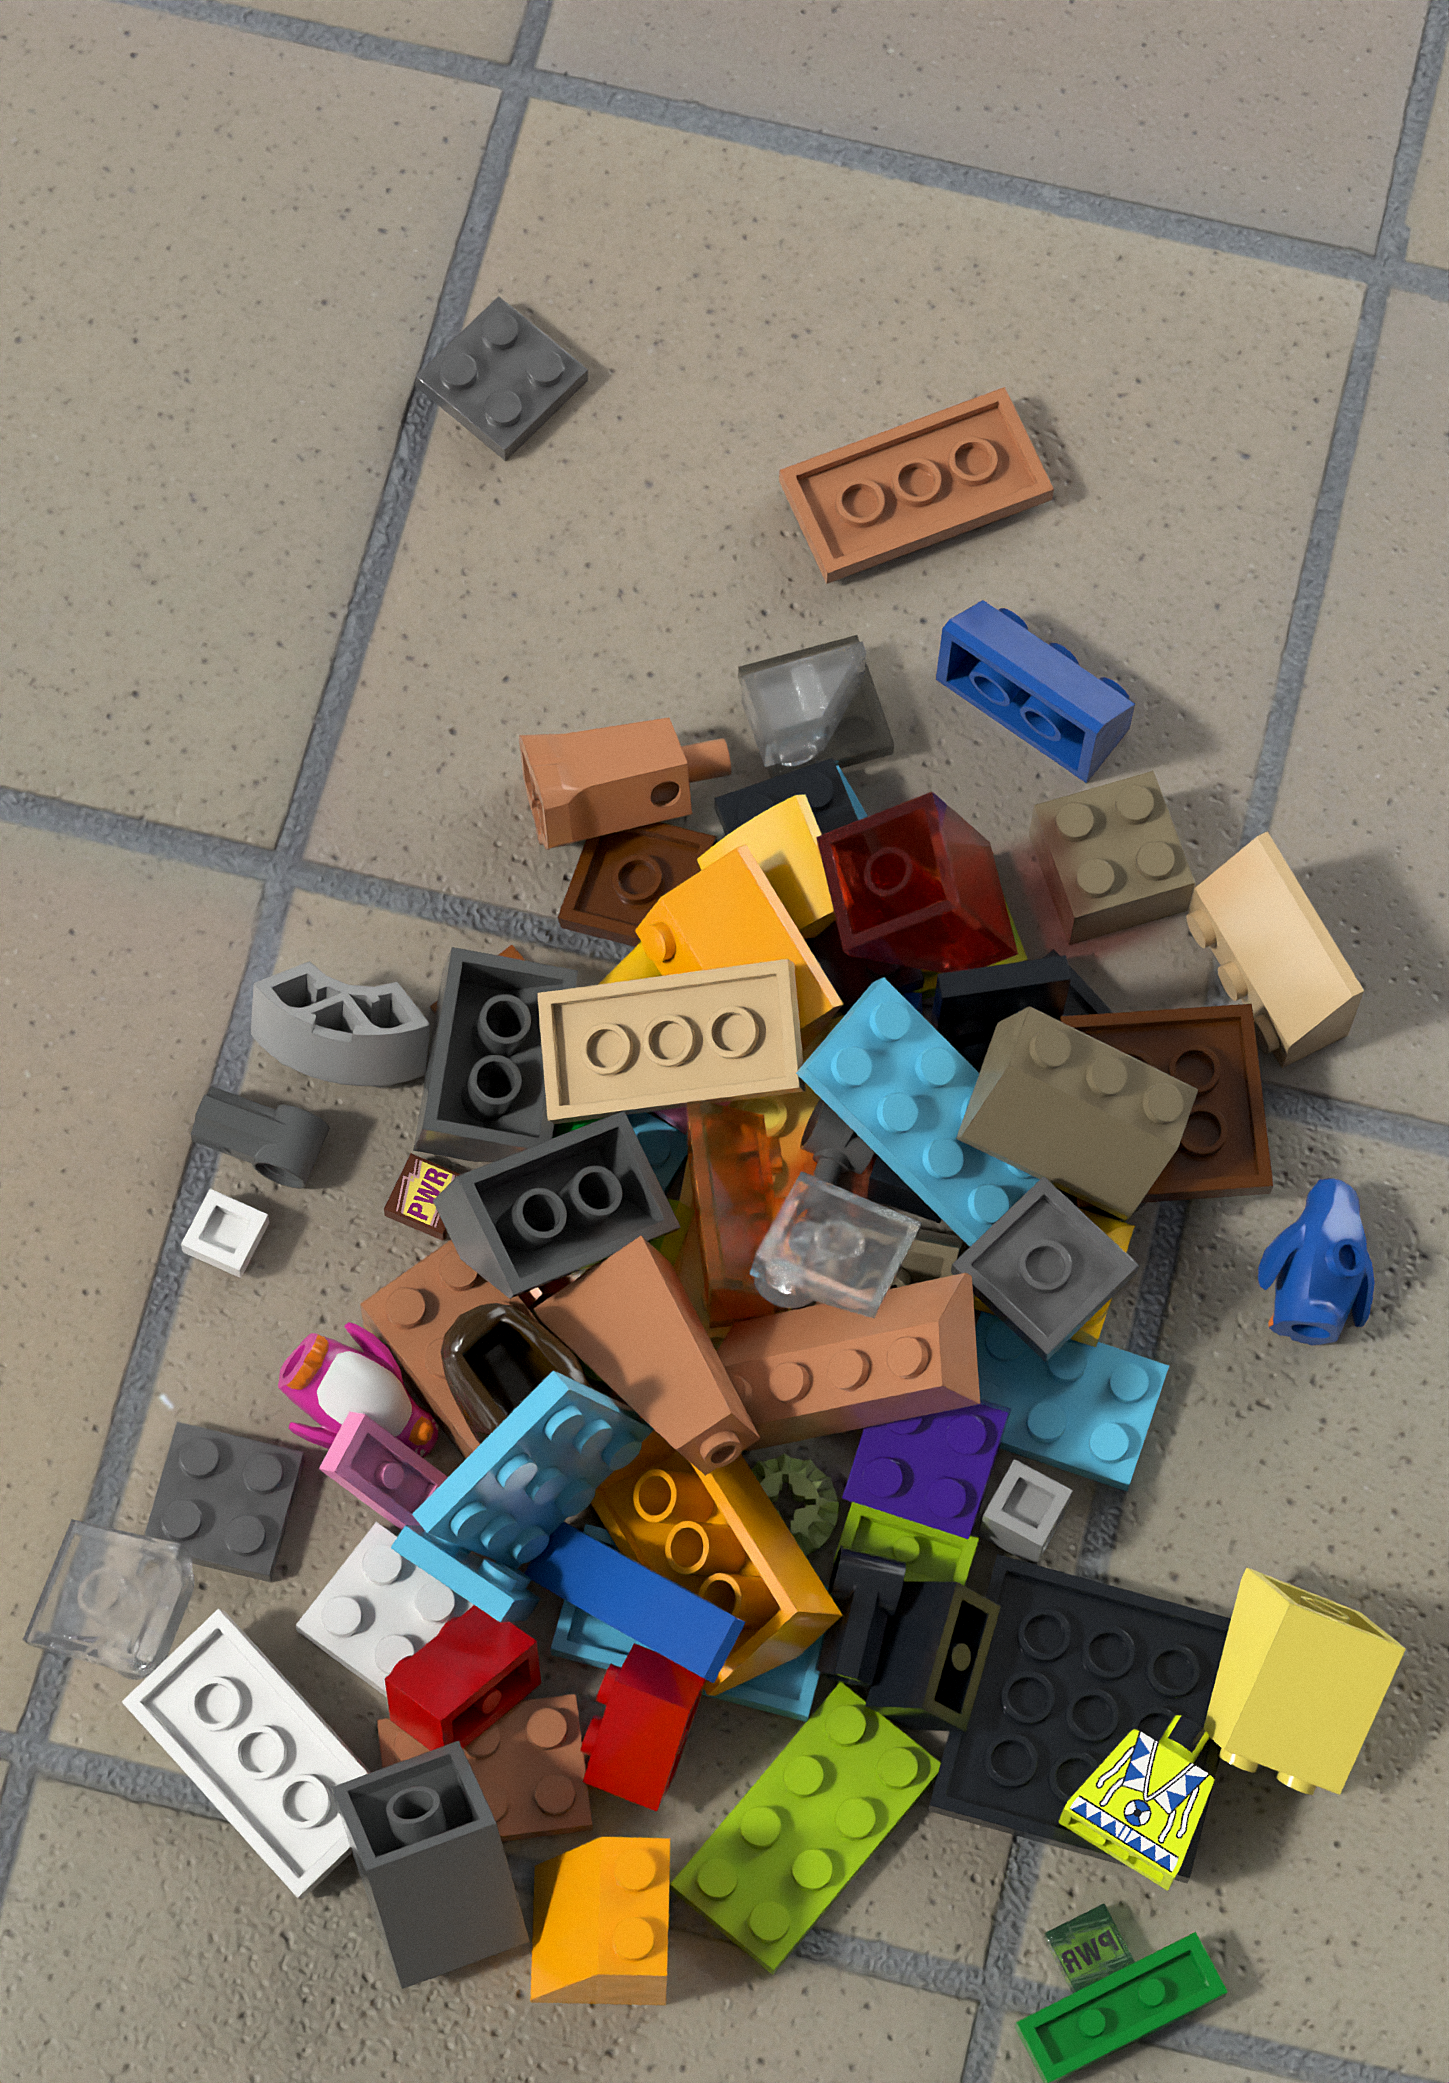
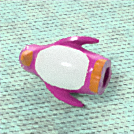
(335, 1379)

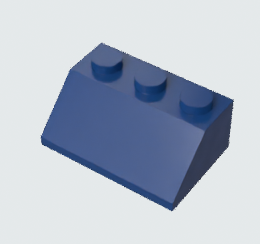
(1033, 688)

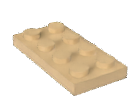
(671, 1041)

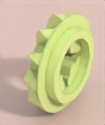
(816, 1521)

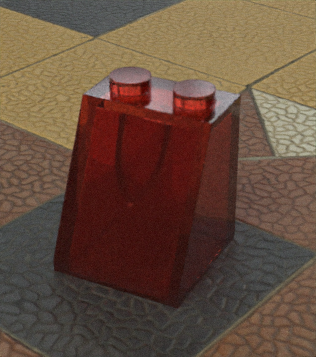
(917, 889)

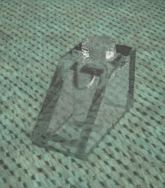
(801, 703)

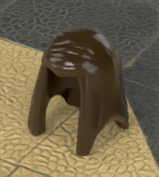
(497, 1360)

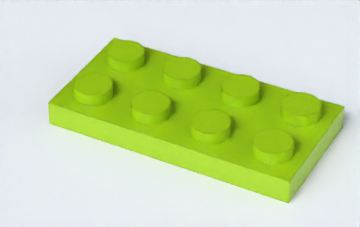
(806, 1828)

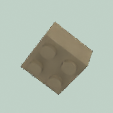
(1111, 857)

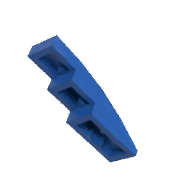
(636, 1601)

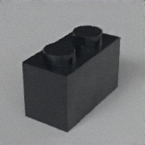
(933, 1656)

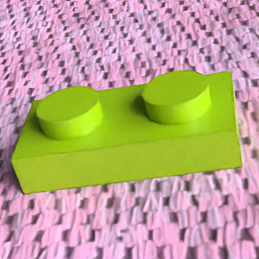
(926, 1550)

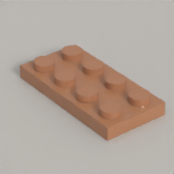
(915, 485)

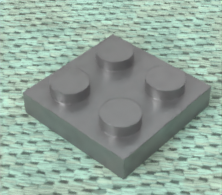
(501, 378)
(1045, 1268)
(226, 1499)

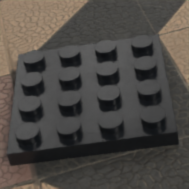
(1063, 1688)

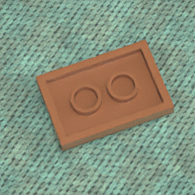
(524, 1766)

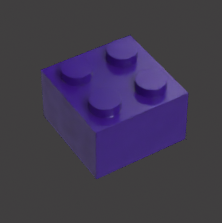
(930, 1466)

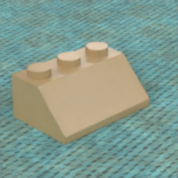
(1275, 952)

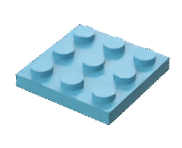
(534, 1471)

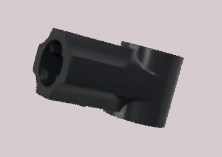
(867, 1594)

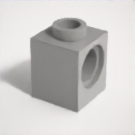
(1025, 1512)

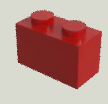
(462, 1680)
(643, 1727)

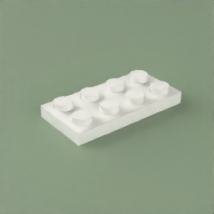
(252, 1749)

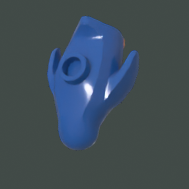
(1320, 1267)

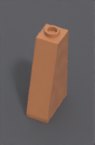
(652, 1350)

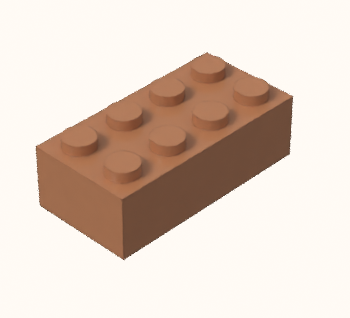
(412, 1321)

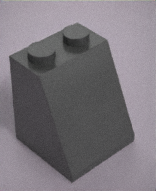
(431, 1864)

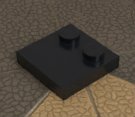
(976, 999)

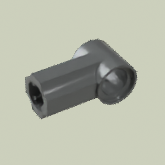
(276, 1142)

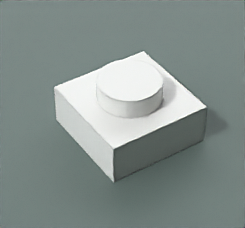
(225, 1233)

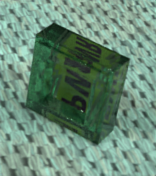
(1088, 1948)

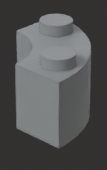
(340, 1028)

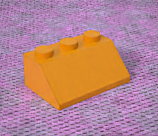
(736, 919)

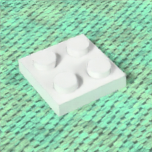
(378, 1609)

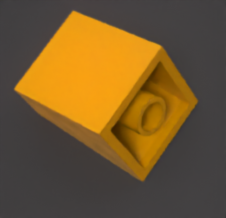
(602, 1923)

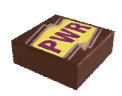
(414, 1196)

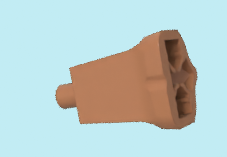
(613, 778)

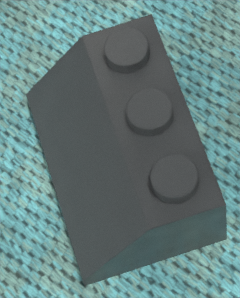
(486, 1058)
(556, 1207)

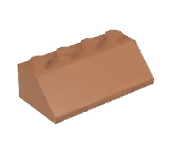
(844, 1371)

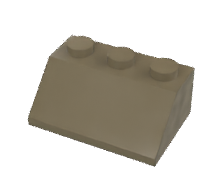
(1075, 1112)

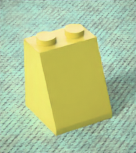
(1298, 1684)

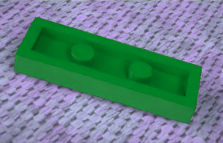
(1121, 2009)

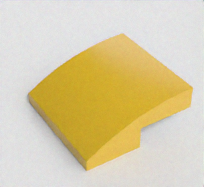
(790, 858)

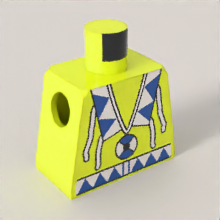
(1145, 1800)

